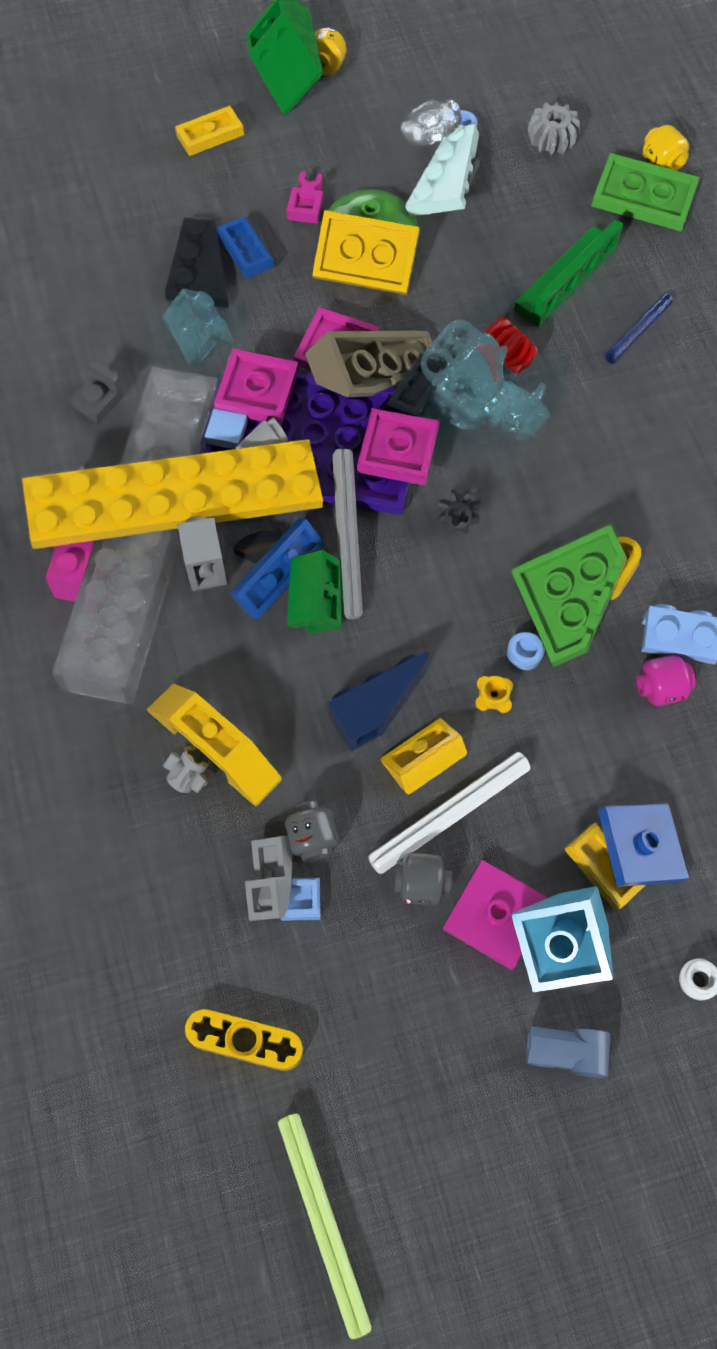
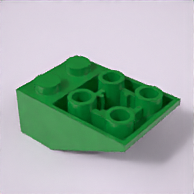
(285, 51)

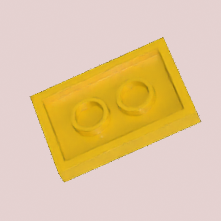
(365, 252)

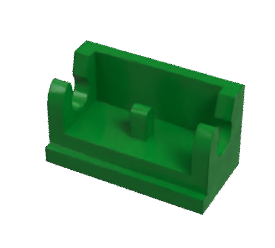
(315, 592)

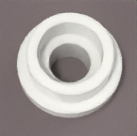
(709, 973)

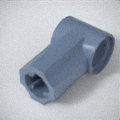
(580, 1051)

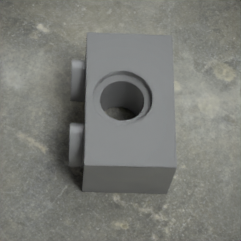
(202, 553)

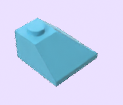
(565, 940)

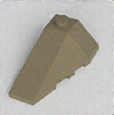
(365, 360)

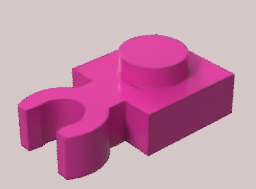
(306, 201)

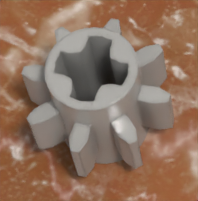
(188, 769)

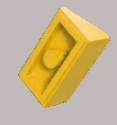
(425, 755)

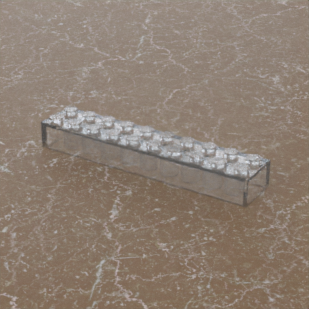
(131, 573)

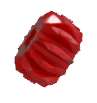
(520, 349)

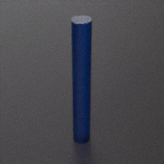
(638, 328)

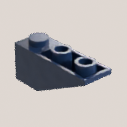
(370, 708)

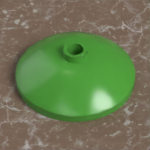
(374, 205)

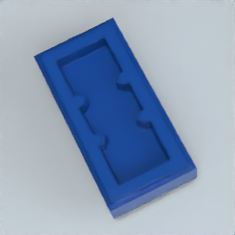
(245, 247)

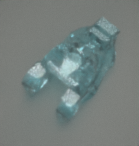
(480, 374)

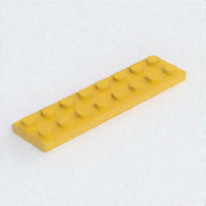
(169, 492)

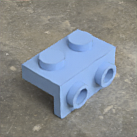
(680, 633)

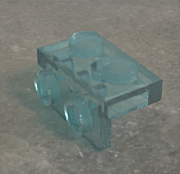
(196, 325)

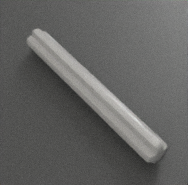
(347, 533)

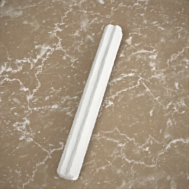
(449, 812)

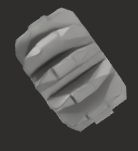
(553, 128)

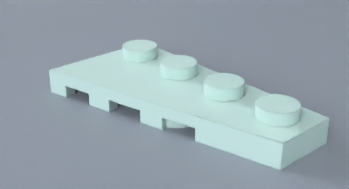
(446, 175)

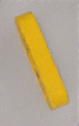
(217, 1022)

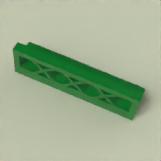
(568, 273)

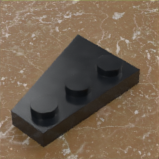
(198, 262)

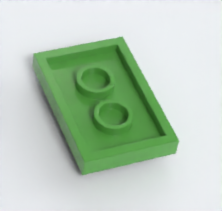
(645, 191)

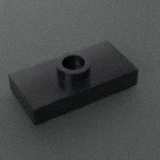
(415, 390)

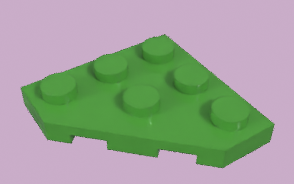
(571, 591)

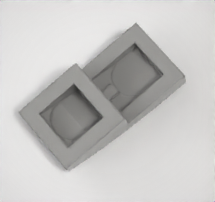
(270, 890)

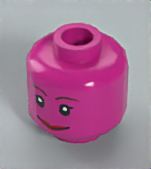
(666, 680)

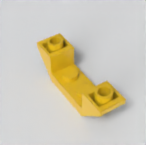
(218, 739)

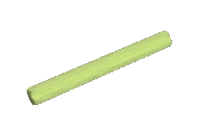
(324, 1227)

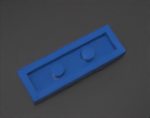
(272, 572)

